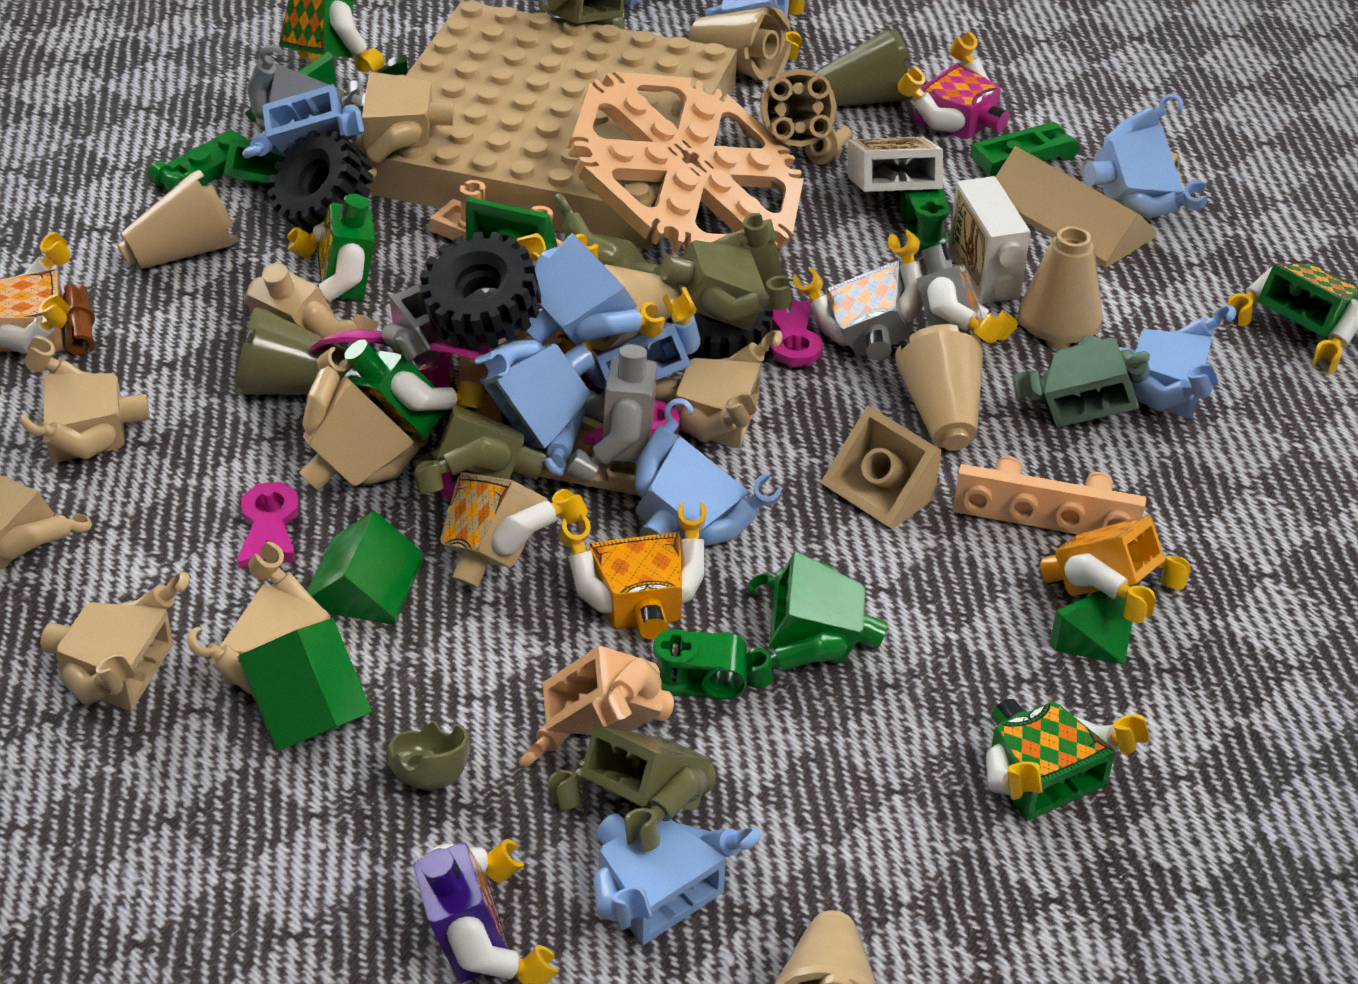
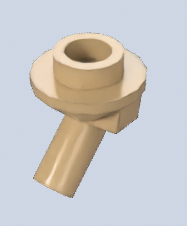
(828, 147)

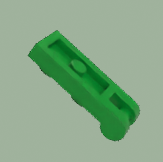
(1041, 141)
(207, 158)

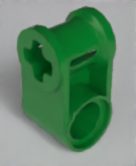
(925, 215)
(704, 663)

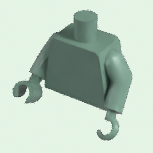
(1086, 381)

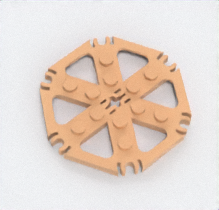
(680, 159)

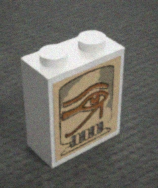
(895, 164)
(989, 239)

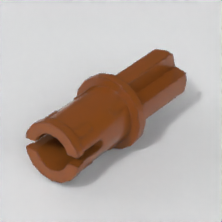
(79, 320)

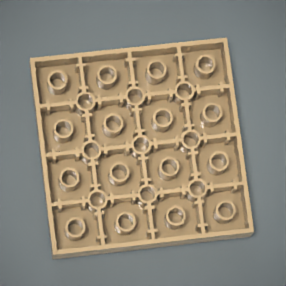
(516, 103)

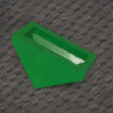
(254, 169)
(1093, 628)

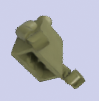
(725, 276)
(643, 770)

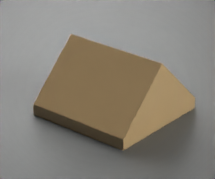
(884, 469)

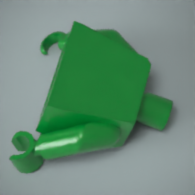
(813, 619)

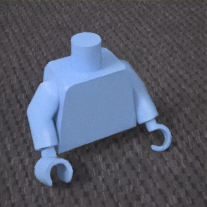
(300, 114)
(1139, 167)
(1179, 365)
(540, 394)
(676, 472)
(665, 884)

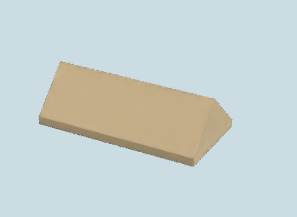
(1056, 200)

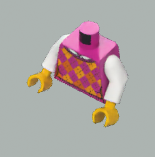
(958, 99)

